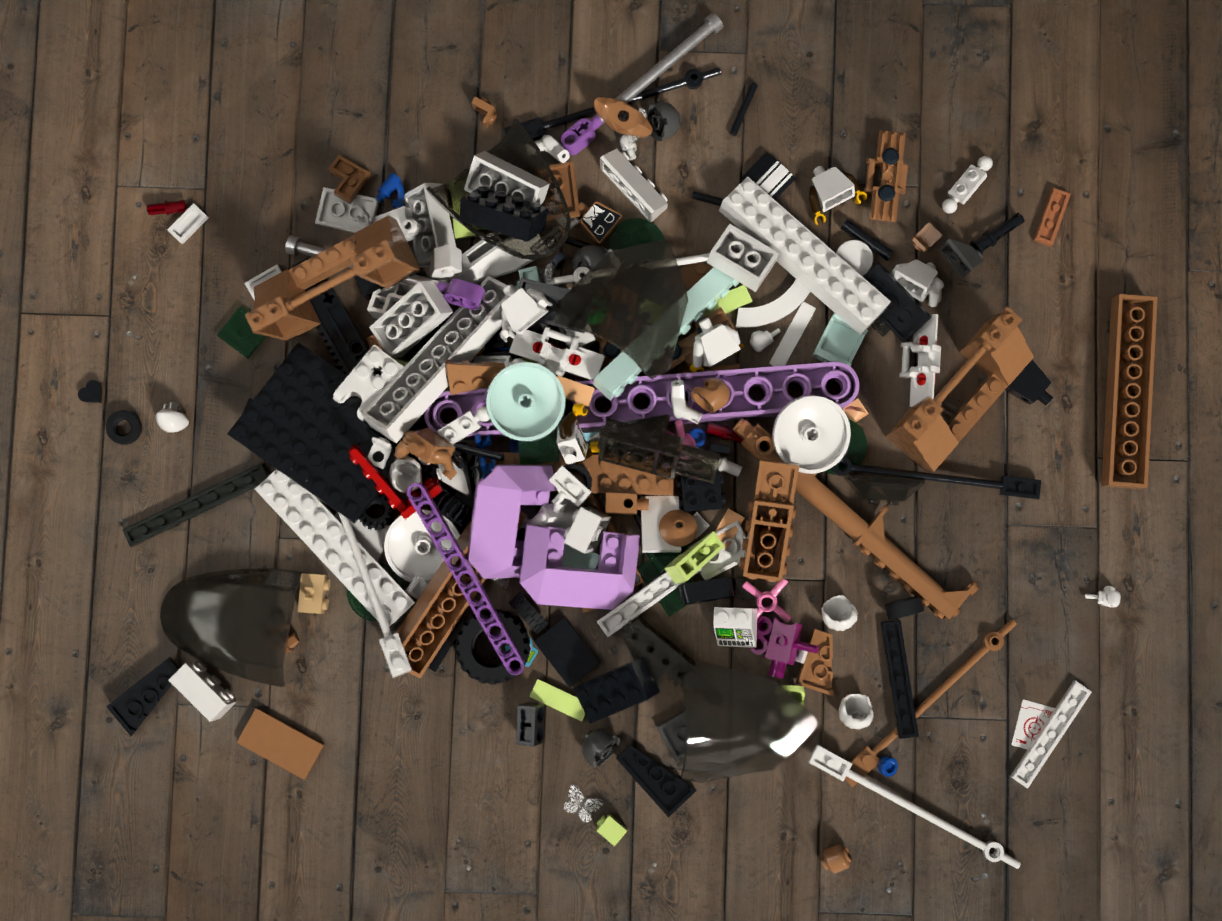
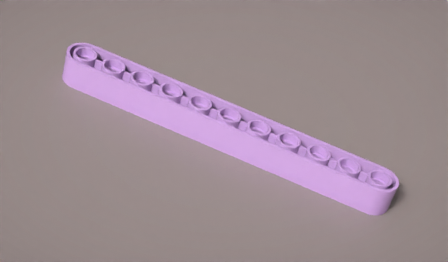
(772, 380)

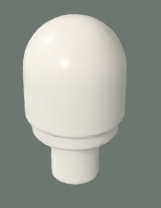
(628, 148)

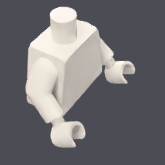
(521, 310)

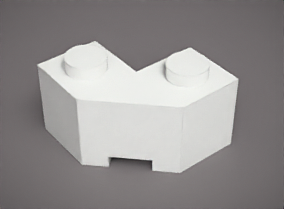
(445, 263)
(384, 299)

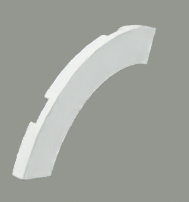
(775, 310)

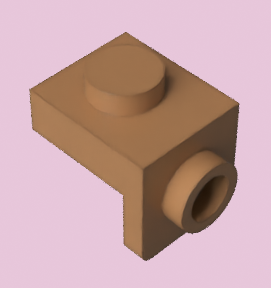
(483, 106)
(926, 237)

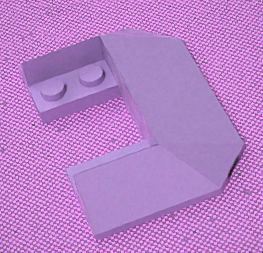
(496, 516)
(578, 587)

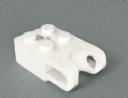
(364, 383)

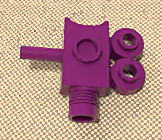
(782, 644)

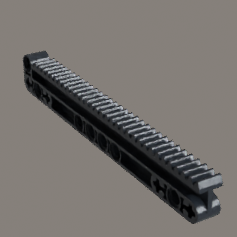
(341, 338)

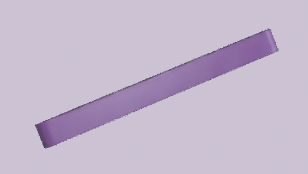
(466, 588)

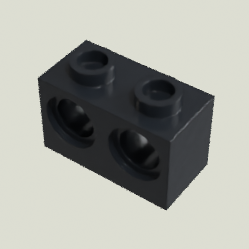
(530, 724)

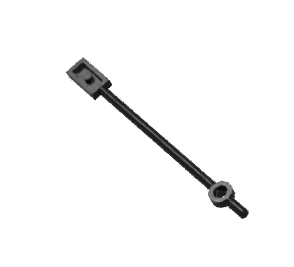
(536, 128)
(1008, 485)

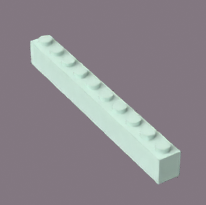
(700, 298)

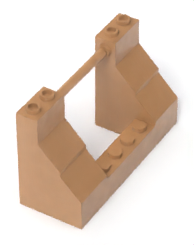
(377, 255)
(995, 350)

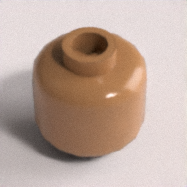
(836, 858)

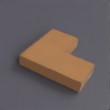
(352, 178)

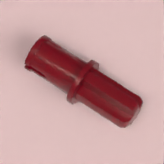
(167, 207)
(723, 432)

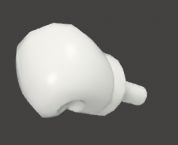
(760, 339)
(1107, 597)

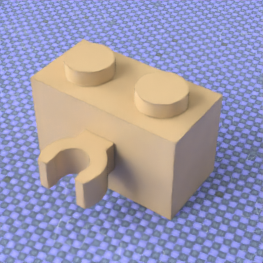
(313, 593)

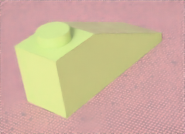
(694, 558)

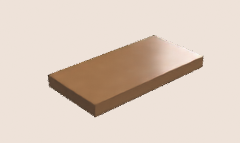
(280, 743)

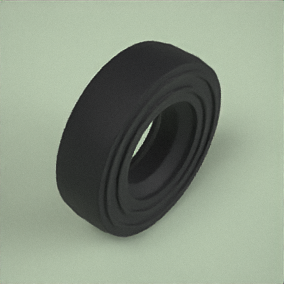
(115, 418)

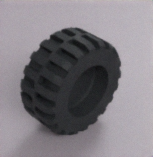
(466, 648)

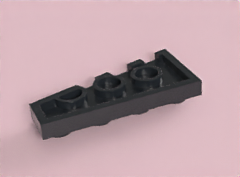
(140, 699)
(659, 784)

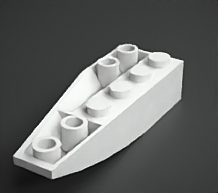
(487, 260)

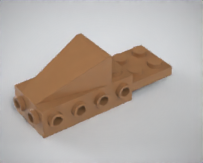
(770, 521)

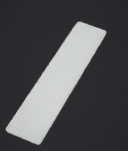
(792, 335)

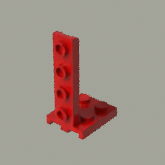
(383, 486)

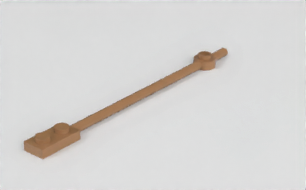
(868, 759)

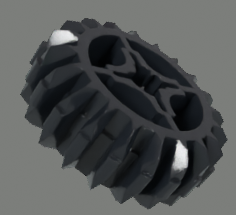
(453, 508)

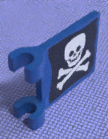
(478, 466)

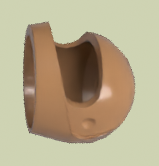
(715, 392)

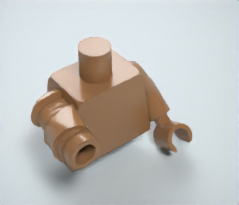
(429, 448)

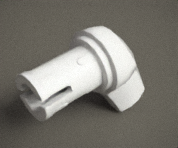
(553, 147)
(679, 404)

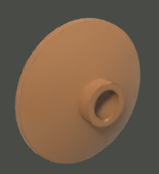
(678, 536)

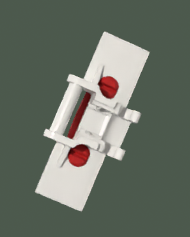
(929, 357)
(556, 359)

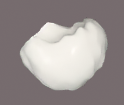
(404, 473)
(839, 613)
(856, 711)

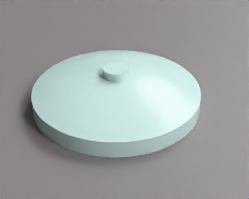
(526, 401)

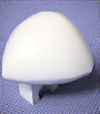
(170, 419)

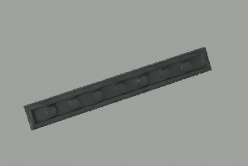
(195, 505)

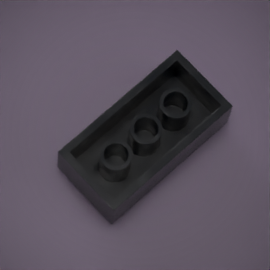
(503, 213)
(617, 690)

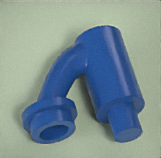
(387, 188)

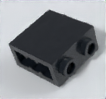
(701, 495)

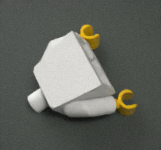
(714, 344)

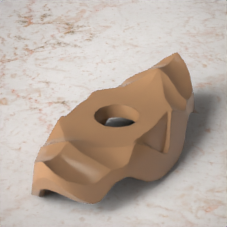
(636, 124)

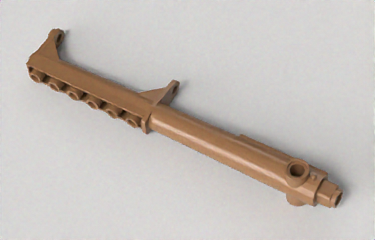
(867, 535)

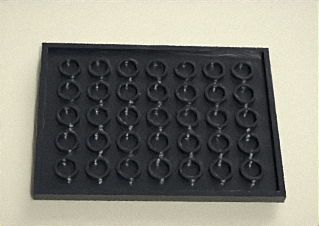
(309, 434)

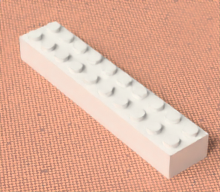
(805, 255)
(425, 374)
(328, 540)

